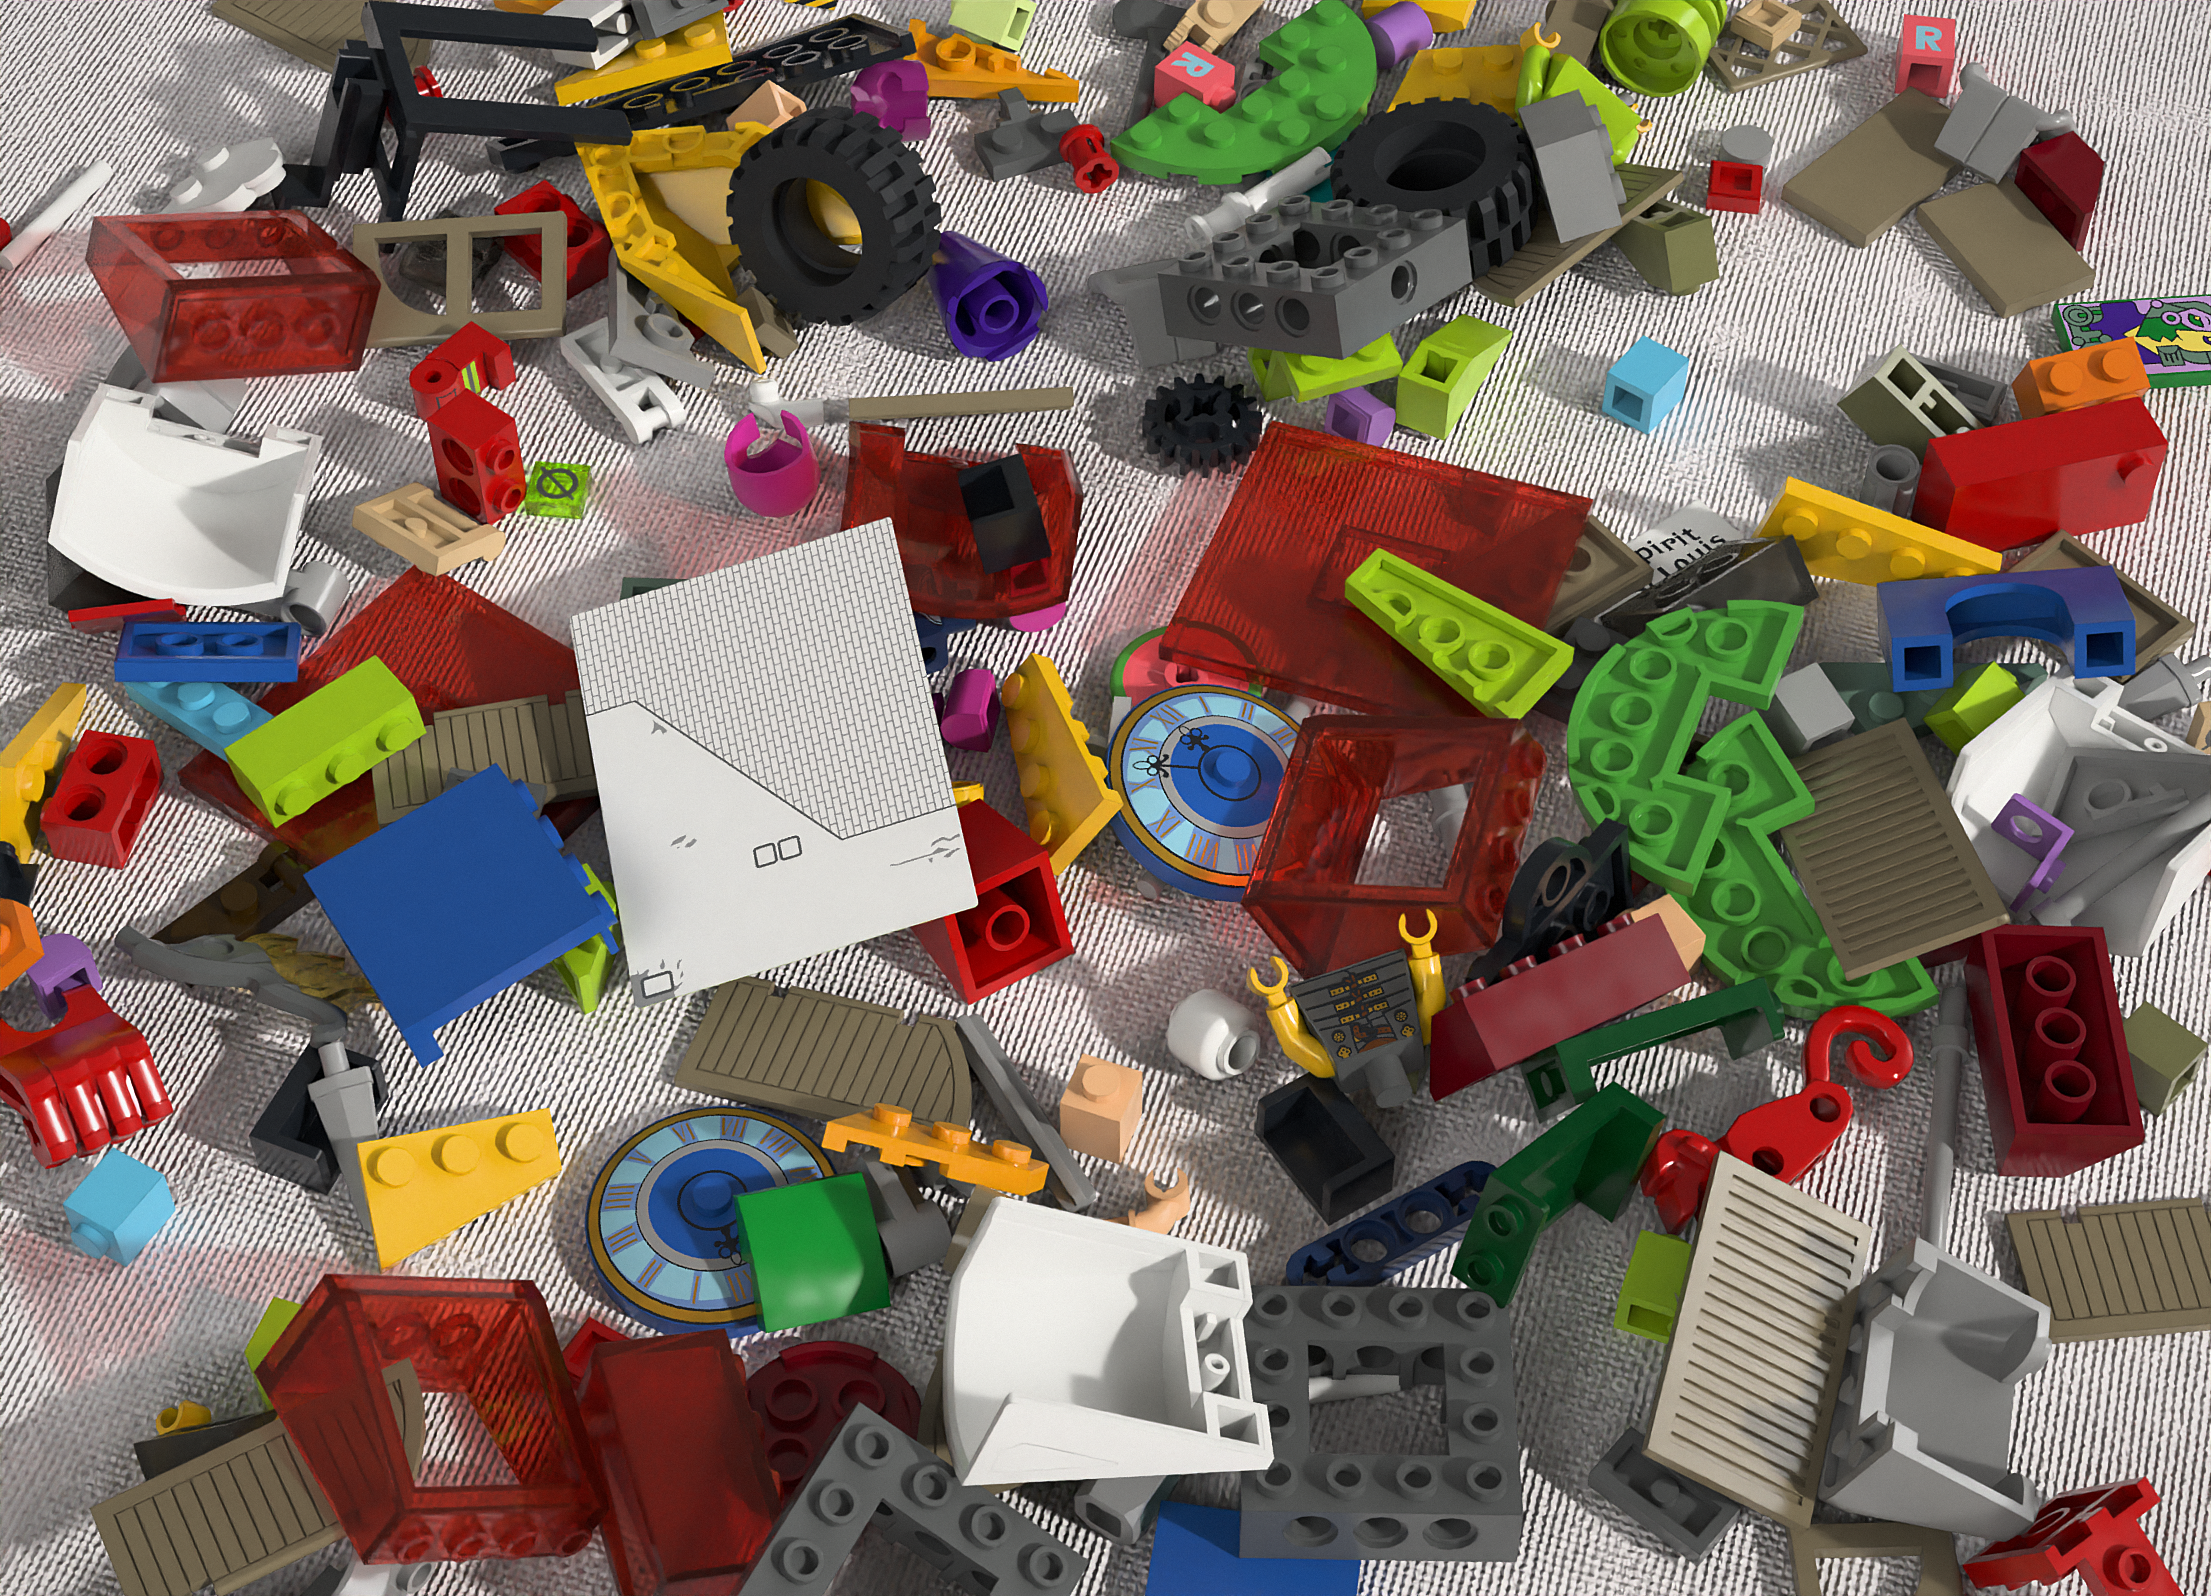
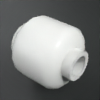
(1213, 1034)

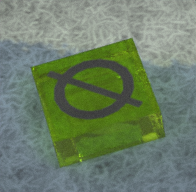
(558, 490)

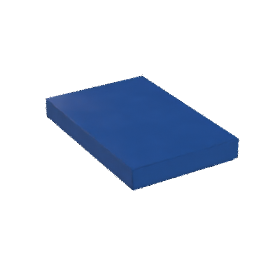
(208, 652)
(1199, 1556)

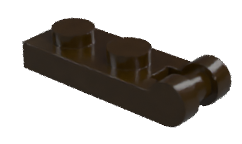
(245, 902)

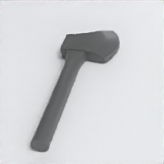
(1152, 22)

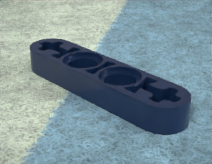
(1389, 1228)

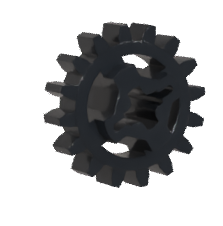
(1202, 425)

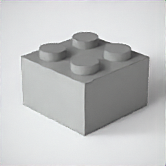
(1573, 165)

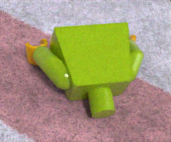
(1549, 77)

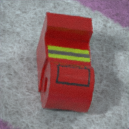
(465, 360)

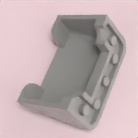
(1932, 1396)

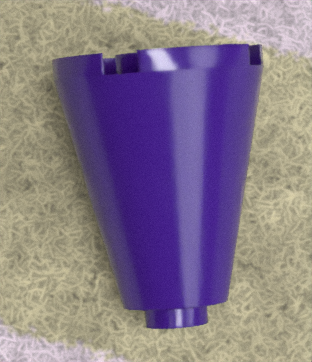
(985, 298)

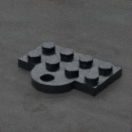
(1559, 895)

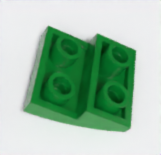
(812, 1251)

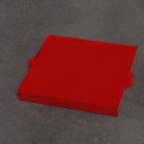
(113, 617)

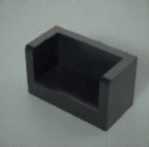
(1003, 513)
(290, 1134)
(1325, 1146)

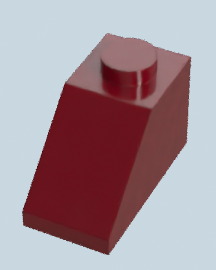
(2062, 183)

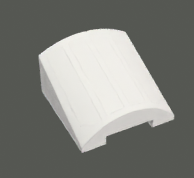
(180, 504)
(2022, 757)
(1096, 1353)

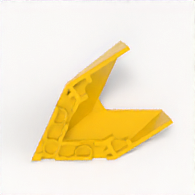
(671, 222)

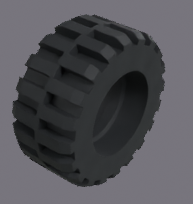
(1446, 160)
(879, 184)

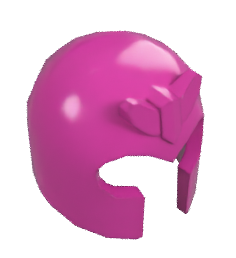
(777, 478)

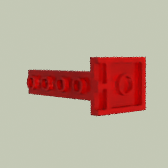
(2083, 1531)

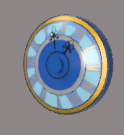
(1198, 784)
(667, 1217)

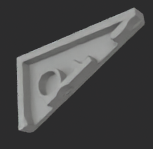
(648, 331)
(2118, 789)

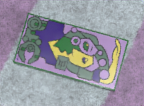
(2168, 332)

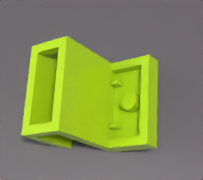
(1315, 376)

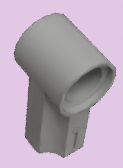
(1890, 479)
(309, 598)
(907, 1225)

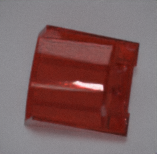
(934, 528)

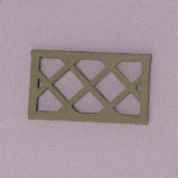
(1833, 28)

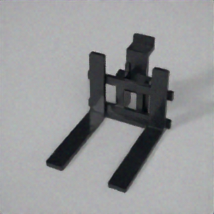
(379, 76)

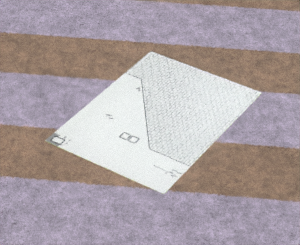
(769, 764)

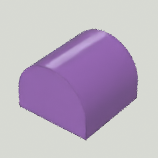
(1399, 33)
(1359, 416)
(63, 966)

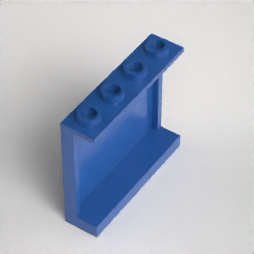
(458, 904)

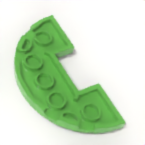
(1313, 103)
(1641, 714)
(1753, 906)

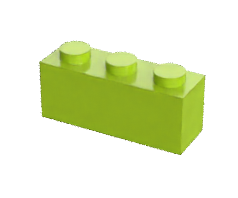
(325, 741)

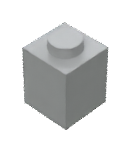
(1806, 712)

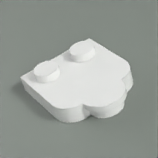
(229, 178)

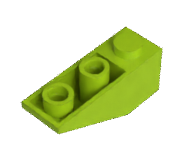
(1447, 374)

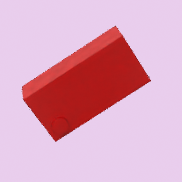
(2042, 475)

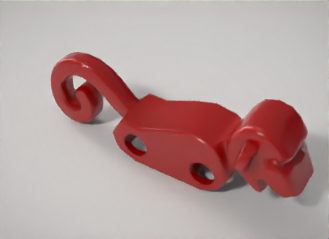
(1785, 1134)

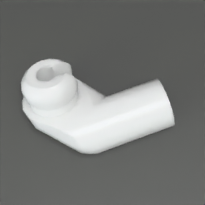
(768, 405)

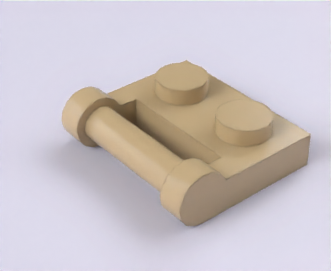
(426, 530)

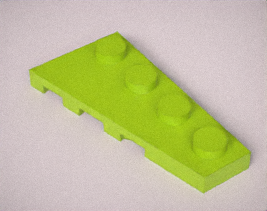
(1465, 641)

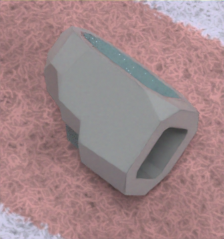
(1123, 1505)

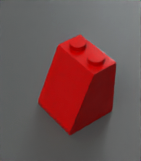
(1017, 915)

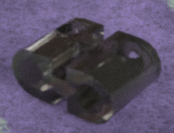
(427, 260)

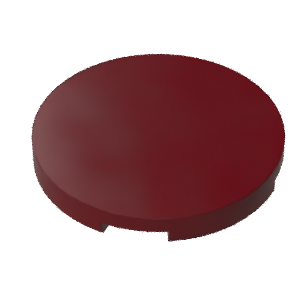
(813, 1390)

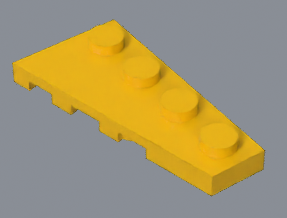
(1864, 543)
(1056, 772)

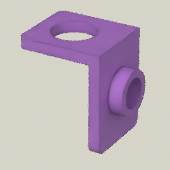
(2043, 848)

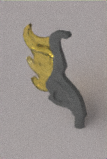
(265, 964)

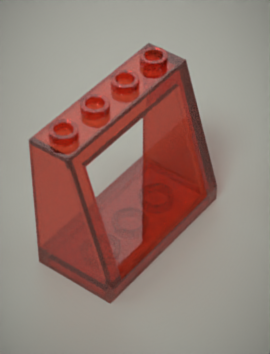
(233, 324)
(1325, 813)
(461, 1338)

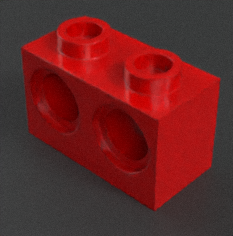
(586, 240)
(477, 457)
(102, 799)

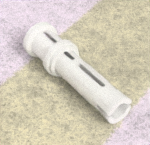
(1263, 197)

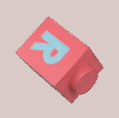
(1925, 55)
(1197, 74)

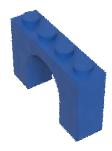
(2068, 607)

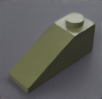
(1671, 247)
(1904, 404)

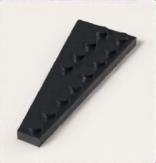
(789, 62)

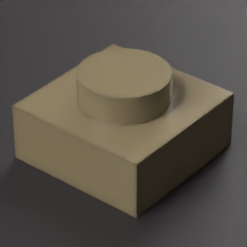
(769, 322)

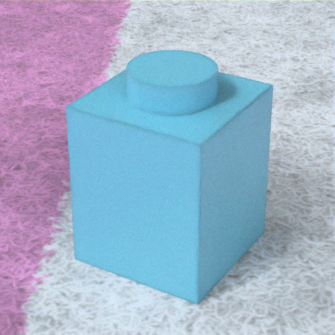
(1645, 384)
(118, 1208)

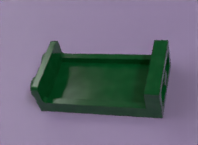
(1561, 1074)
(1583, 1158)

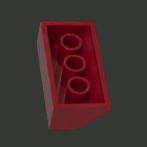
(1551, 1001)
(2051, 1049)

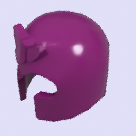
(896, 95)

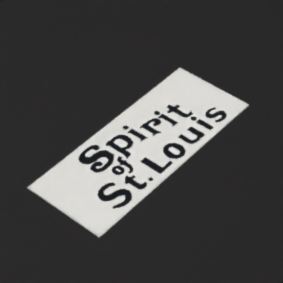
(1681, 540)

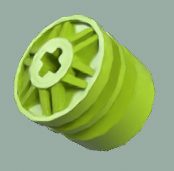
(1660, 43)

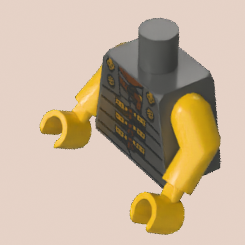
(1361, 1020)

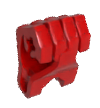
(81, 1080)

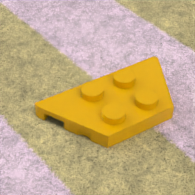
(1471, 73)

